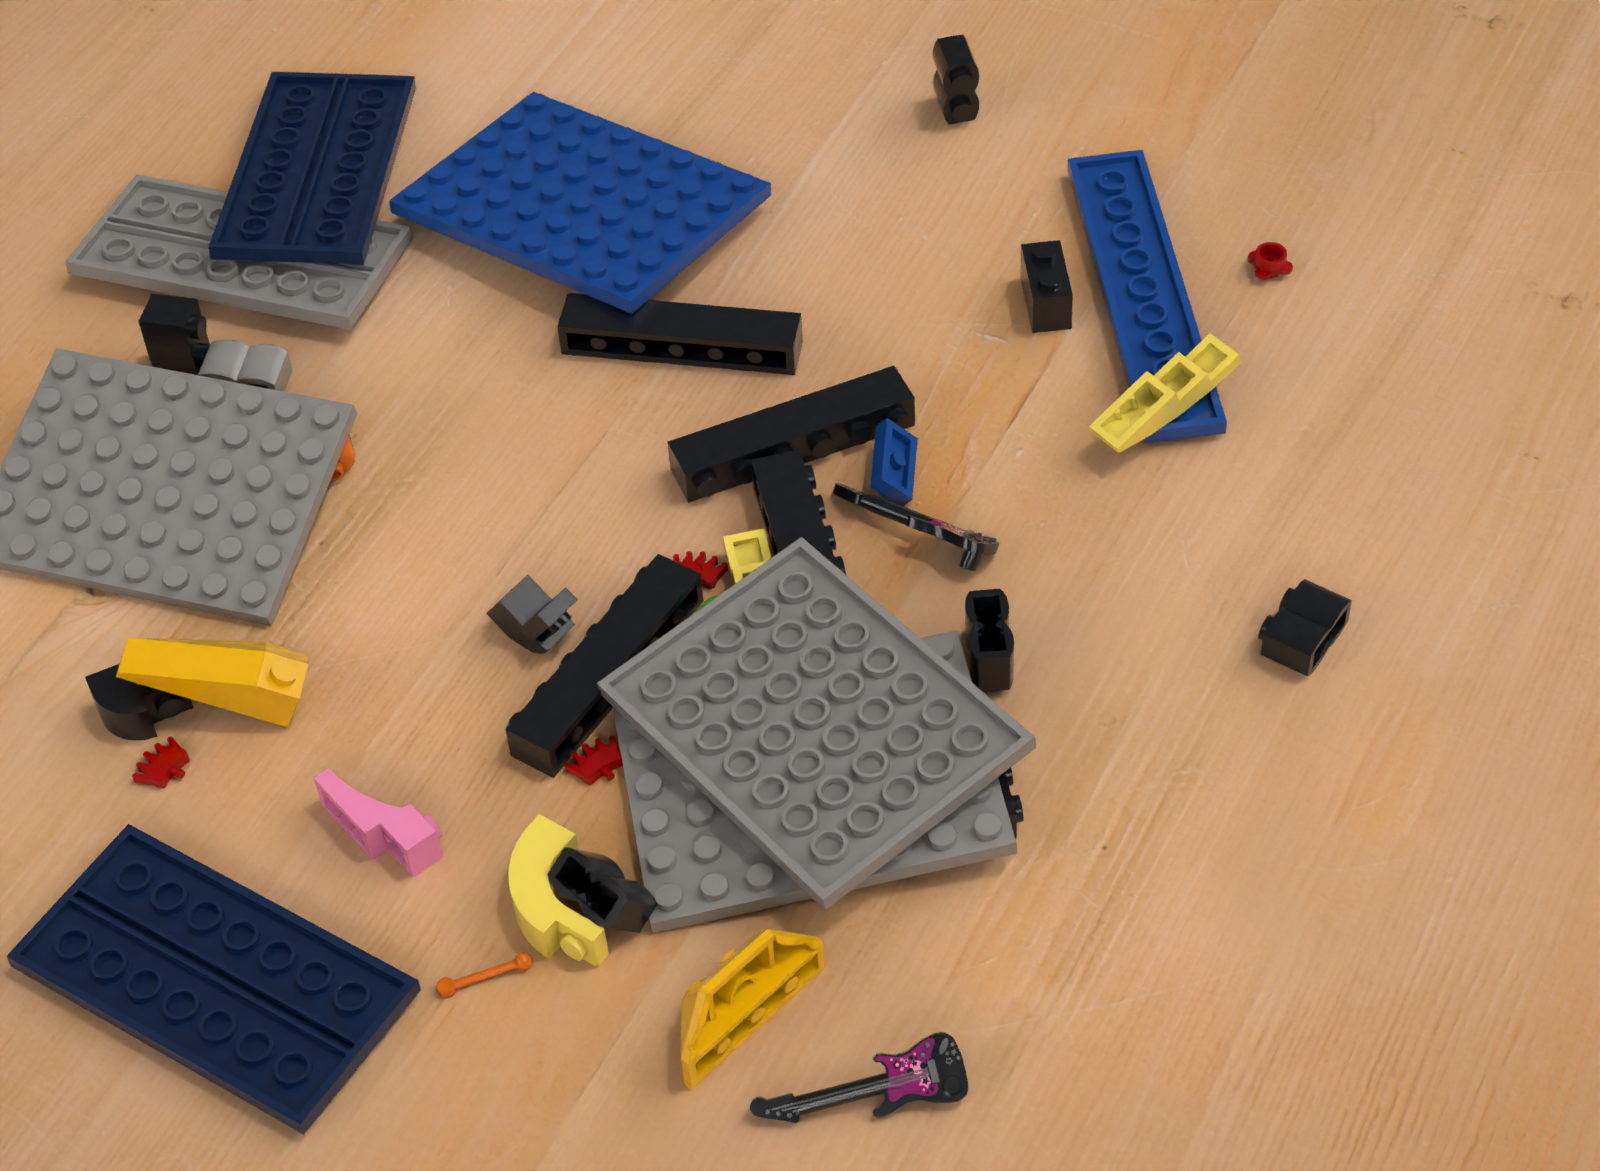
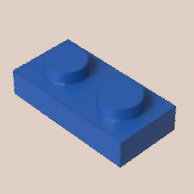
(894, 462)

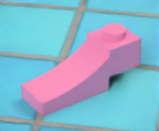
(381, 826)

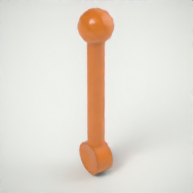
(447, 986)

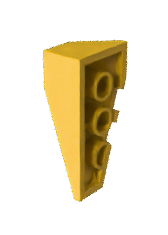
(231, 675)

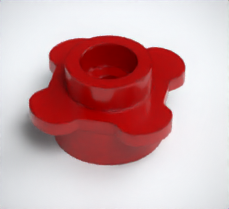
(1270, 260)

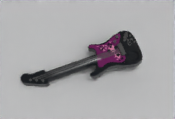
(971, 542)
(925, 1072)

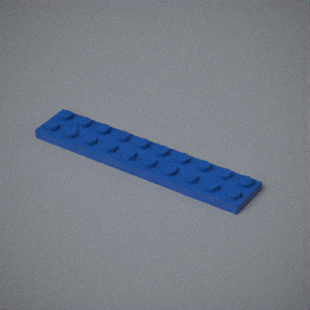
(1140, 278)

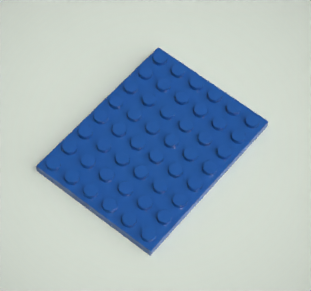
(581, 200)

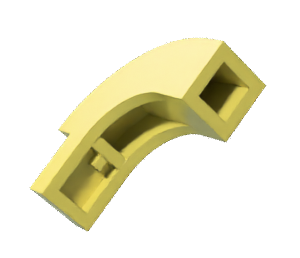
(538, 912)

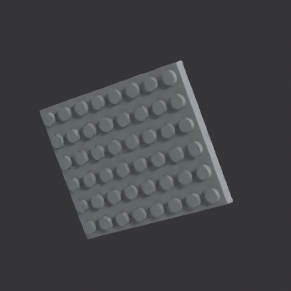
(167, 484)
(816, 720)
(710, 870)

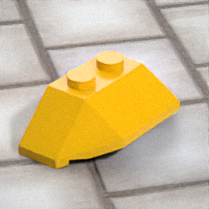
(743, 996)

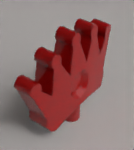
(709, 573)
(596, 762)
(162, 765)

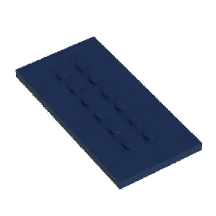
(314, 169)
(215, 977)

